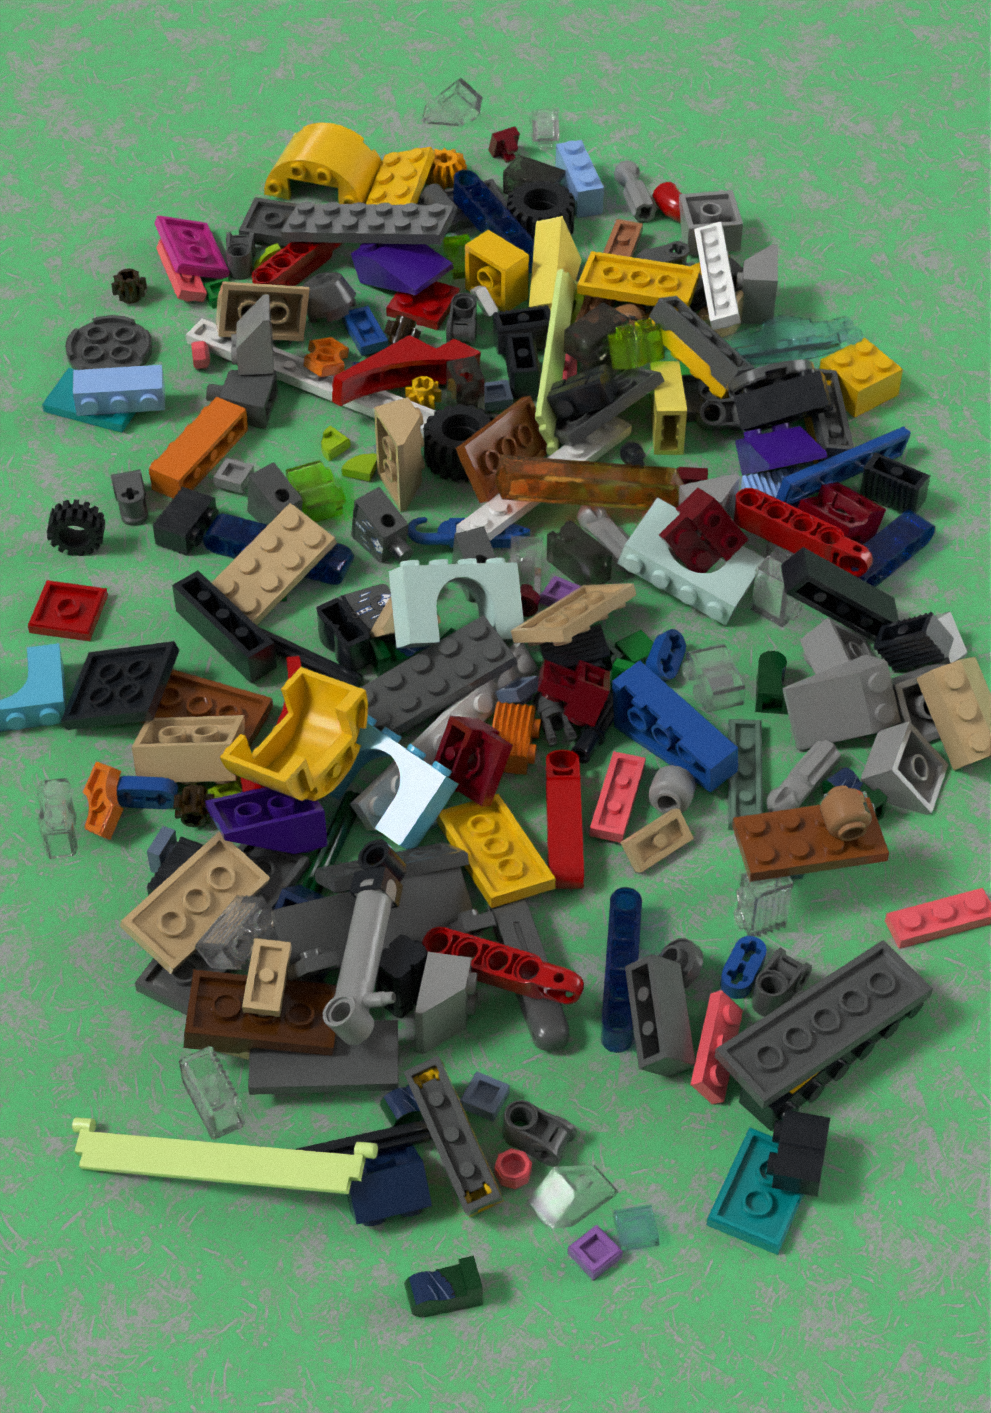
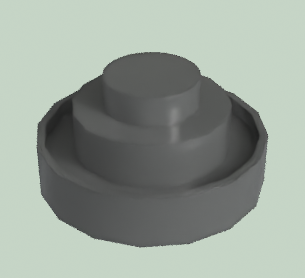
(688, 955)

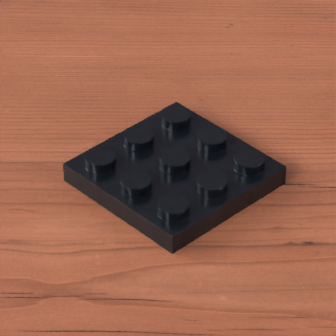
(120, 686)

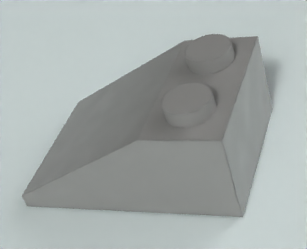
(842, 702)

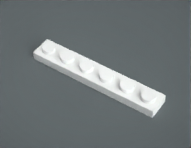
(717, 276)

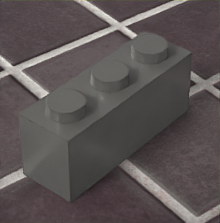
(660, 1016)

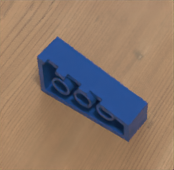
(671, 727)

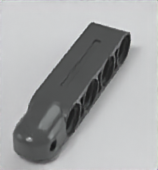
(543, 1016)

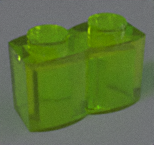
(636, 345)
(317, 489)

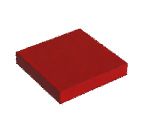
(68, 610)

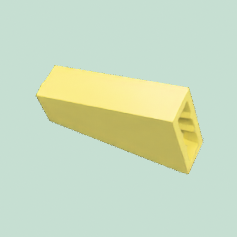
(552, 251)
(668, 410)

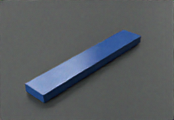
(841, 466)

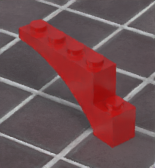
(397, 368)

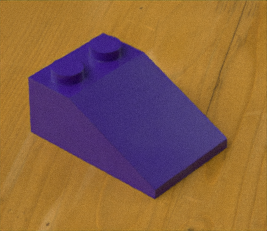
(399, 266)
(776, 449)
(270, 820)

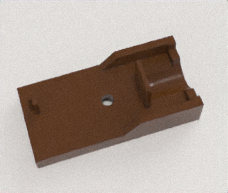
(218, 1019)

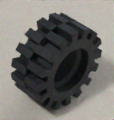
(80, 516)

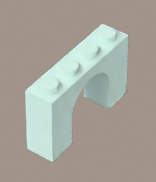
(417, 587)
(711, 593)

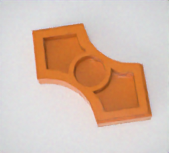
(326, 357)
(102, 800)

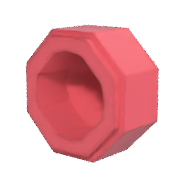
(200, 354)
(513, 1168)

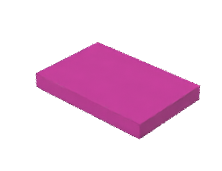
(191, 247)

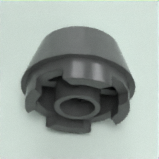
(329, 297)

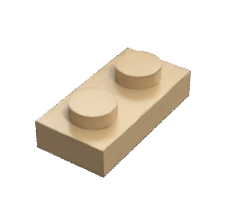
(657, 840)
(267, 977)

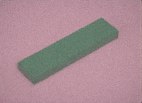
(745, 786)

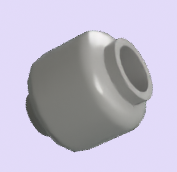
(672, 789)

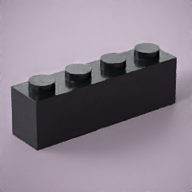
(837, 593)
(224, 626)

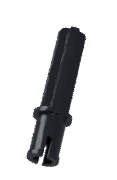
(632, 454)
(595, 736)

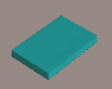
(61, 403)
(748, 1203)

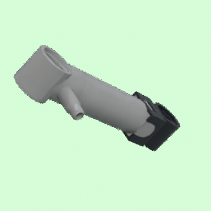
(376, 892)

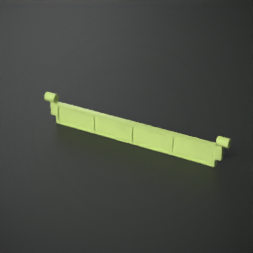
(554, 355)
(219, 1161)

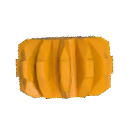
(444, 167)

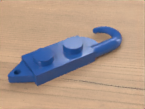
(447, 529)

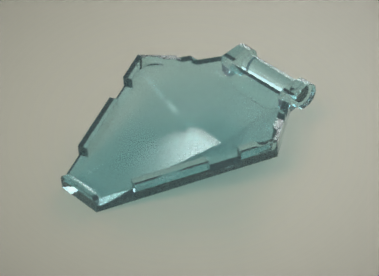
(793, 339)

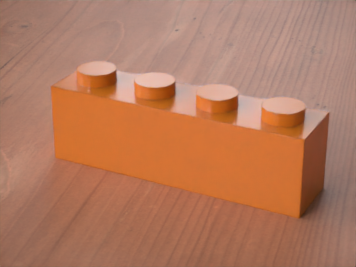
(198, 447)

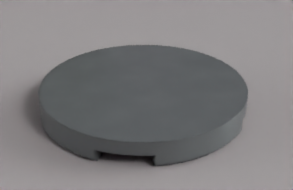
(108, 343)
(763, 375)

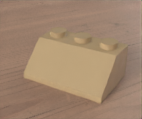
(287, 308)
(399, 449)
(960, 710)
(186, 748)

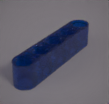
(488, 212)
(232, 534)
(896, 545)
(619, 954)

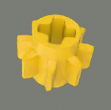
(424, 392)

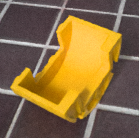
(327, 157)
(311, 744)

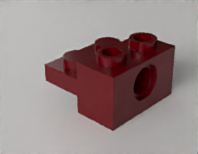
(830, 505)
(718, 533)
(581, 690)
(474, 757)

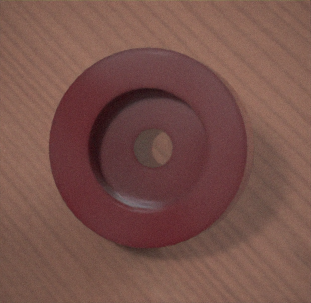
(530, 600)

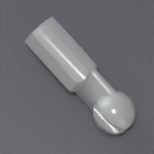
(635, 191)
(604, 530)
(804, 777)

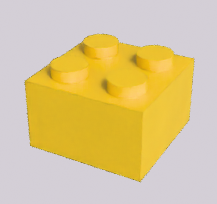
(499, 268)
(864, 376)

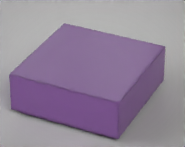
(557, 590)
(595, 1252)

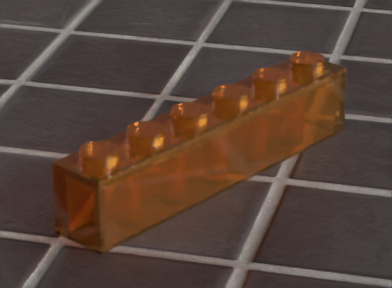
(585, 482)

